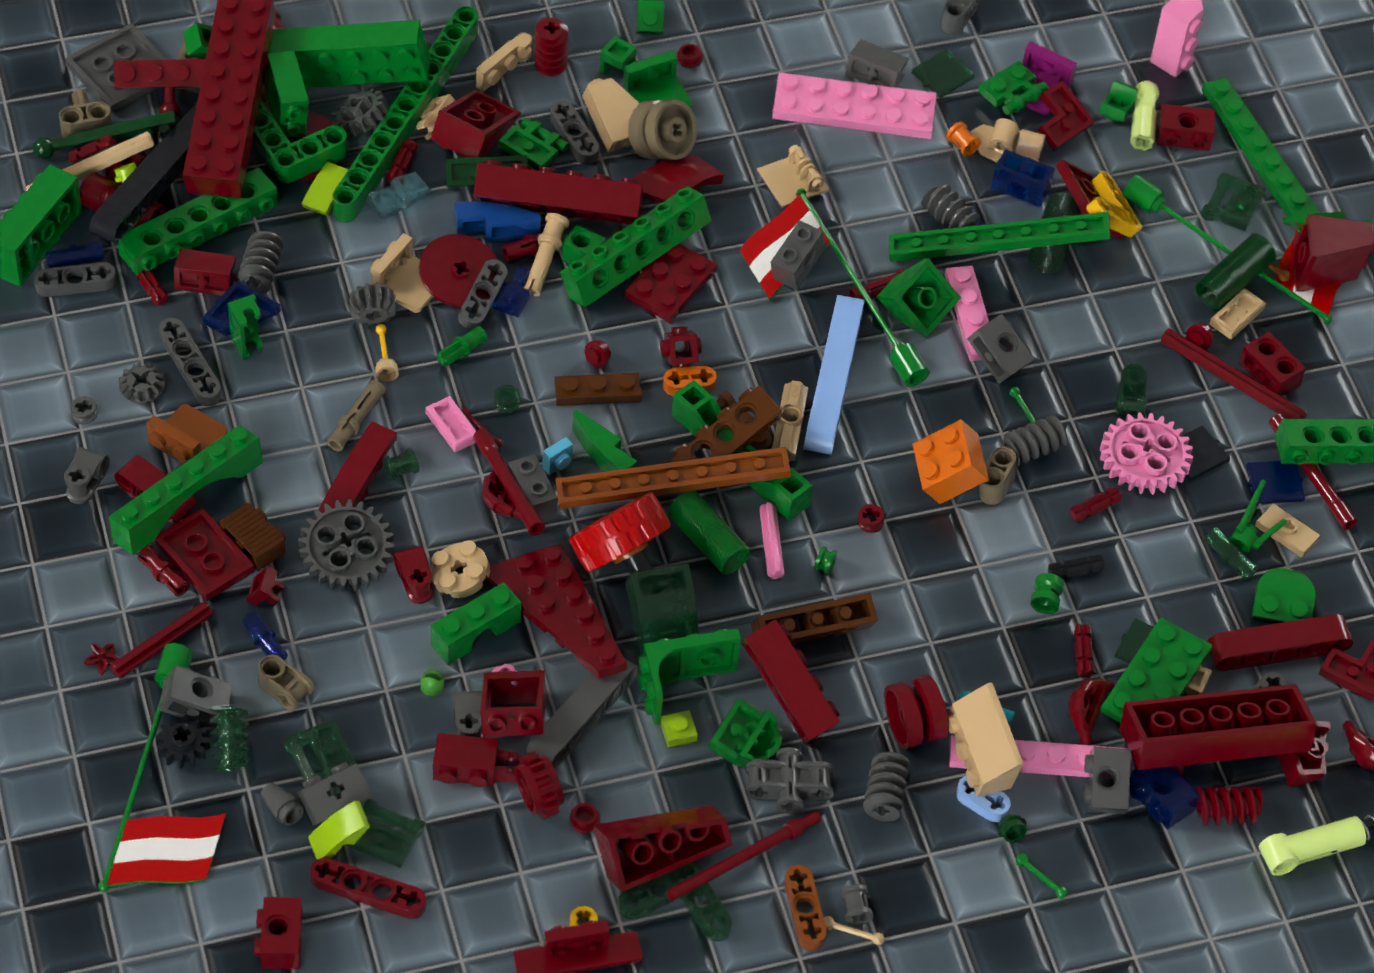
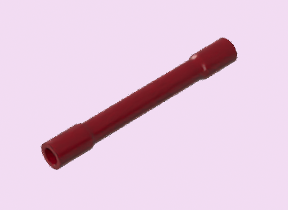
(1336, 506)
(526, 512)

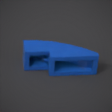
(495, 220)

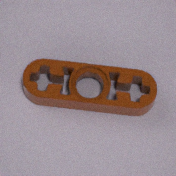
(799, 919)

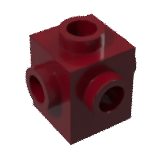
(689, 352)

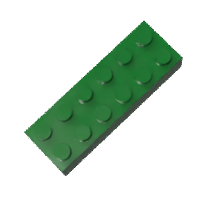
(356, 52)

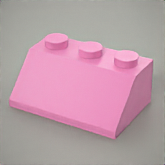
(1177, 35)

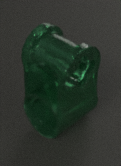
(1132, 396)

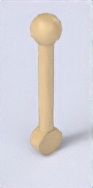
(877, 938)

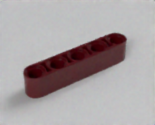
(1279, 642)

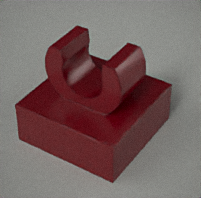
(262, 588)

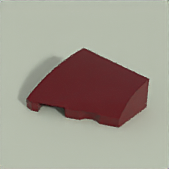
(1307, 766)

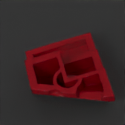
(670, 176)

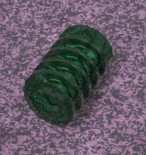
(230, 737)

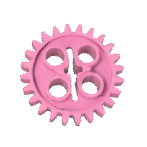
(1138, 455)

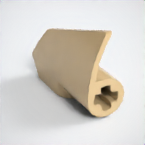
(1007, 136)

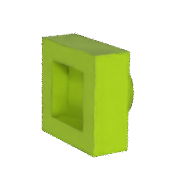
(678, 728)

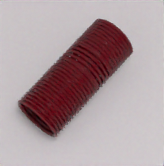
(97, 189)

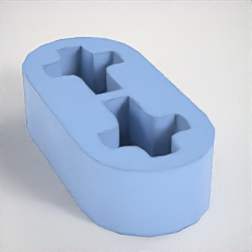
(982, 804)

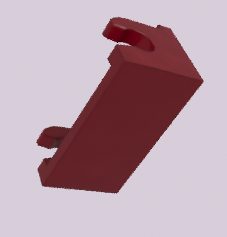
(204, 272)

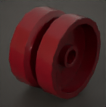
(916, 711)

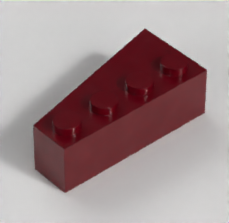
(659, 843)

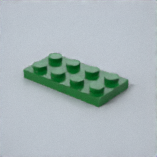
(1159, 668)

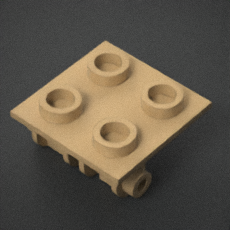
(791, 174)

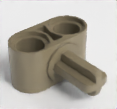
(83, 114)
(1001, 474)

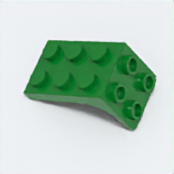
(685, 659)

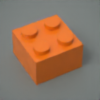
(950, 461)

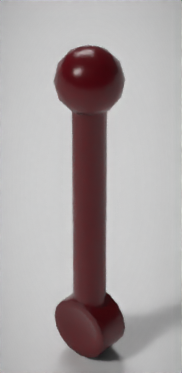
(466, 412)

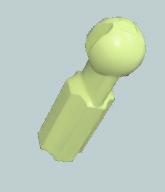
(1144, 116)

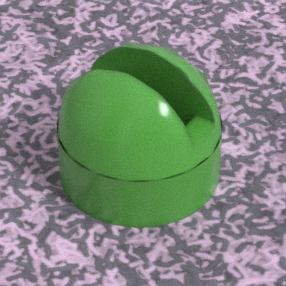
(430, 683)

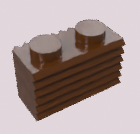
(254, 535)

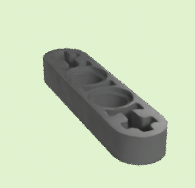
(187, 362)

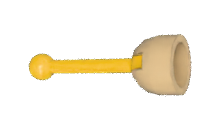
(384, 363)

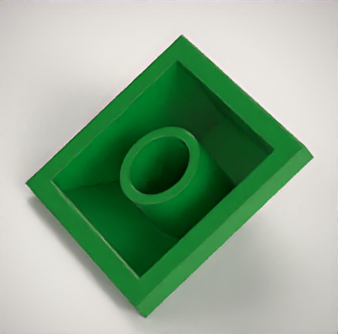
(919, 297)

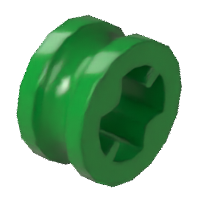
(825, 560)

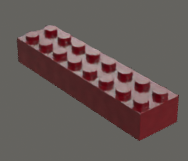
(229, 97)

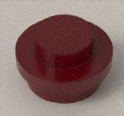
(689, 56)
(1200, 335)
(597, 353)
(584, 817)

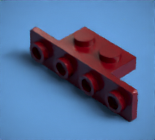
(579, 950)

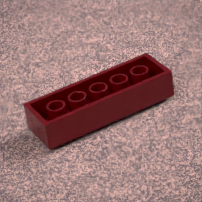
(559, 193)
(1217, 726)

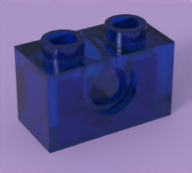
(1022, 178)
(1170, 808)

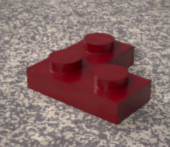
(1069, 115)
(1350, 672)

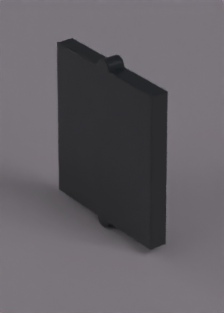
(1206, 452)

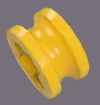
(582, 912)

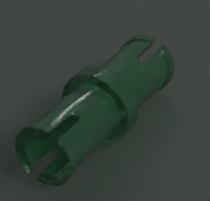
(1230, 553)

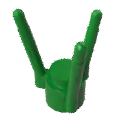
(1245, 533)

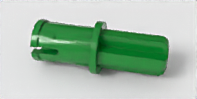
(462, 346)

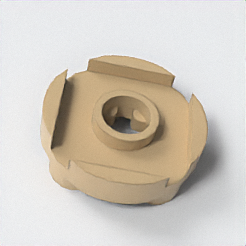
(454, 556)

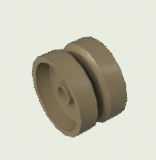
(662, 129)

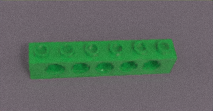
(195, 223)
(635, 246)
(1325, 441)

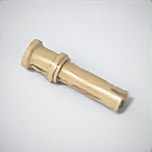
(549, 243)

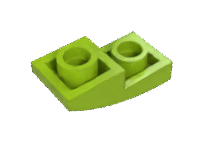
(320, 194)
(339, 829)

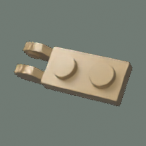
(503, 60)

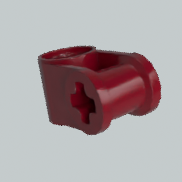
(415, 574)

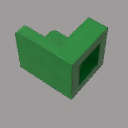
(616, 54)

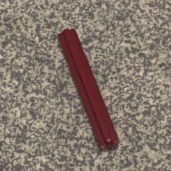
(157, 642)

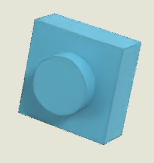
(557, 456)

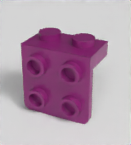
(1047, 68)

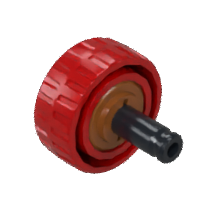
(622, 535)

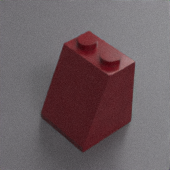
(1330, 251)

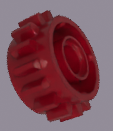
(539, 785)

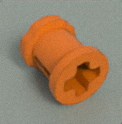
(963, 139)

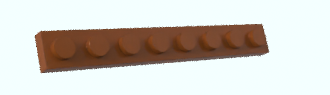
(673, 477)

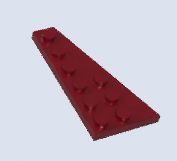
(560, 604)

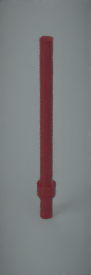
(790, 830)

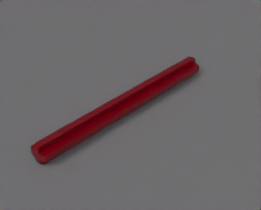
(1232, 375)

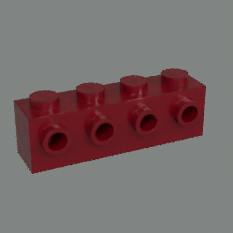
(791, 681)

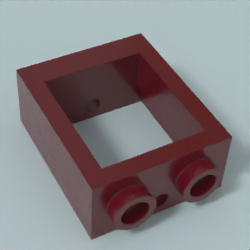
(499, 690)

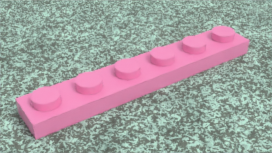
(1045, 758)

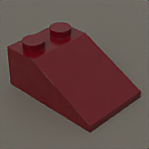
(473, 124)

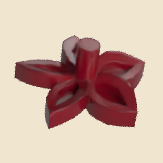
(101, 657)

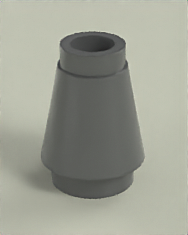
(282, 804)

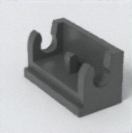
(875, 65)

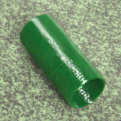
(708, 532)

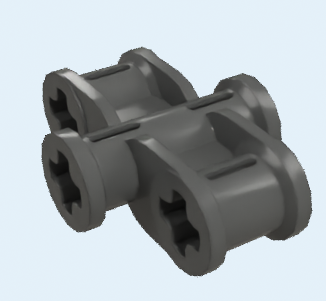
(779, 780)

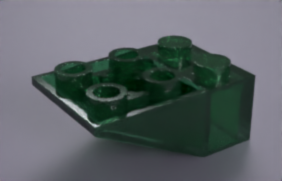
(662, 604)

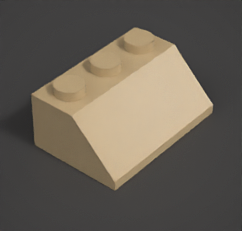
(984, 741)

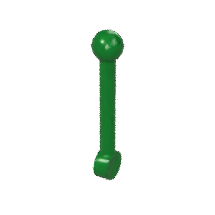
(1015, 393)
(1022, 861)

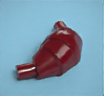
(497, 498)
(1085, 706)
(1360, 745)

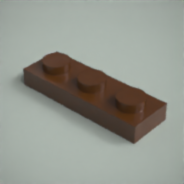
(597, 389)

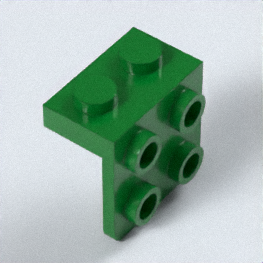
(655, 79)

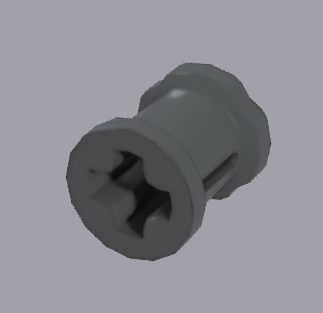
(857, 904)

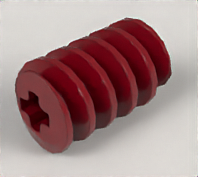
(551, 46)
(1229, 804)

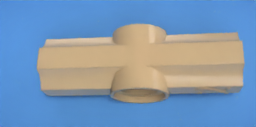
(790, 425)

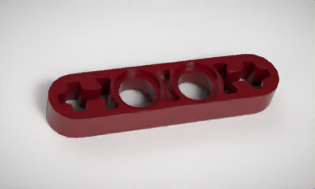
(365, 892)

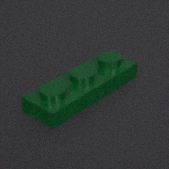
(462, 171)

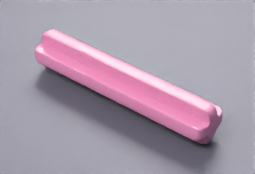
(771, 541)

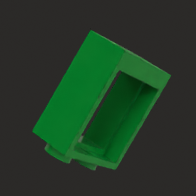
(286, 93)

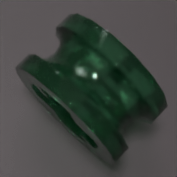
(502, 404)

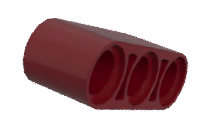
(140, 475)

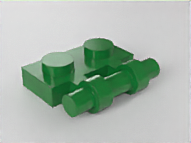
(1010, 82)
(525, 142)

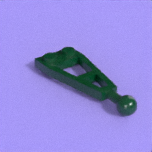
(154, 124)

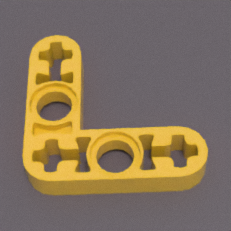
(1114, 202)

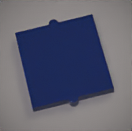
(1282, 481)

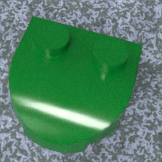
(1283, 596)
(746, 735)

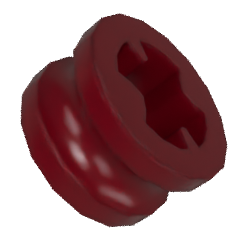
(877, 514)

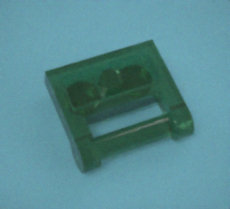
(1240, 206)
(327, 746)
(385, 841)

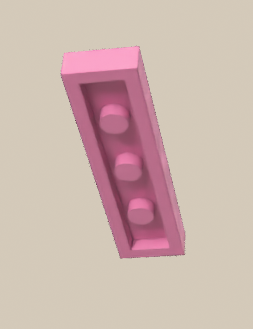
(970, 308)

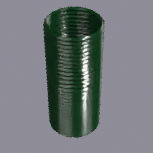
(1235, 271)

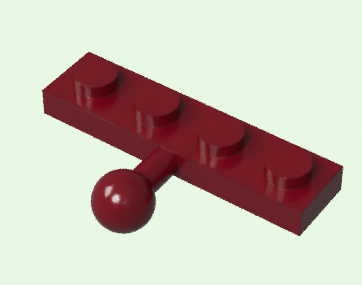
(160, 74)

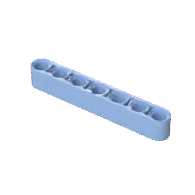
(834, 375)

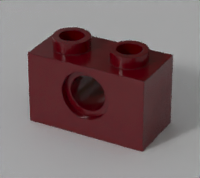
(1186, 127)
(280, 915)

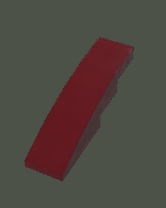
(360, 467)

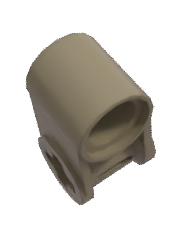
(287, 685)

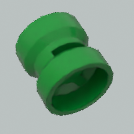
(1048, 588)

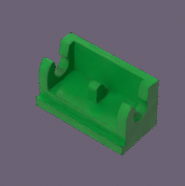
(244, 324)

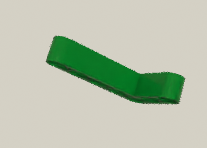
(279, 152)

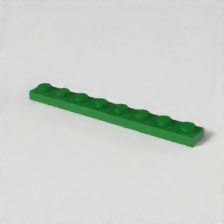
(1258, 148)
(999, 237)

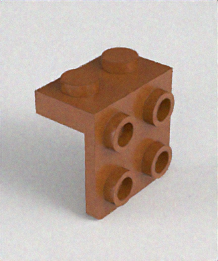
(184, 433)

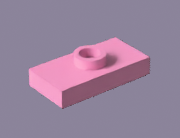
(451, 423)

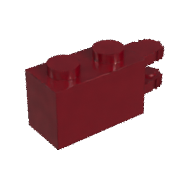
(472, 760)

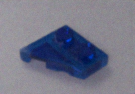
(218, 315)

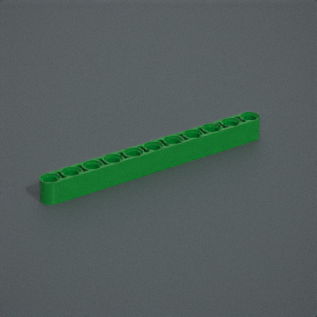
(404, 115)

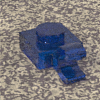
(513, 296)

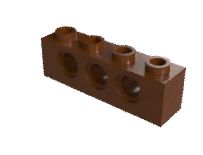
(752, 401)
(824, 618)

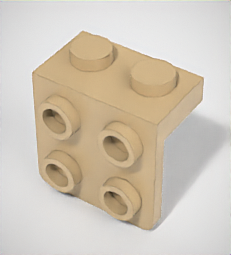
(401, 273)

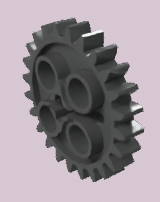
(358, 565)

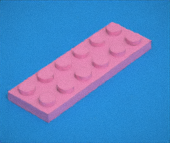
(854, 105)

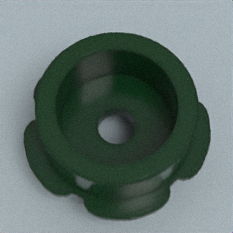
(1012, 828)

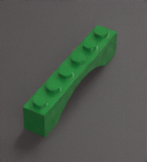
(698, 408)
(144, 516)

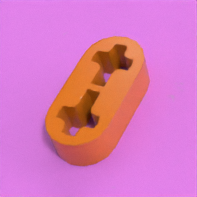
(685, 375)

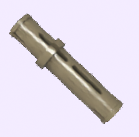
(350, 423)

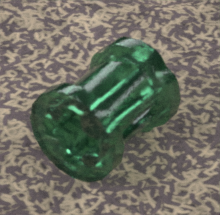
(401, 464)

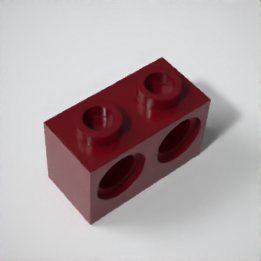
(1272, 364)

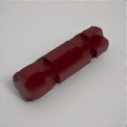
(92, 148)
(402, 159)
(153, 287)
(1095, 504)
(1083, 650)

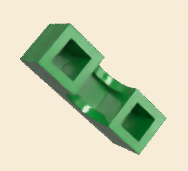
(456, 632)

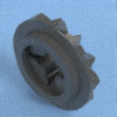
(142, 392)

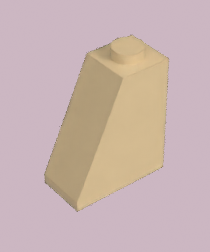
(610, 111)

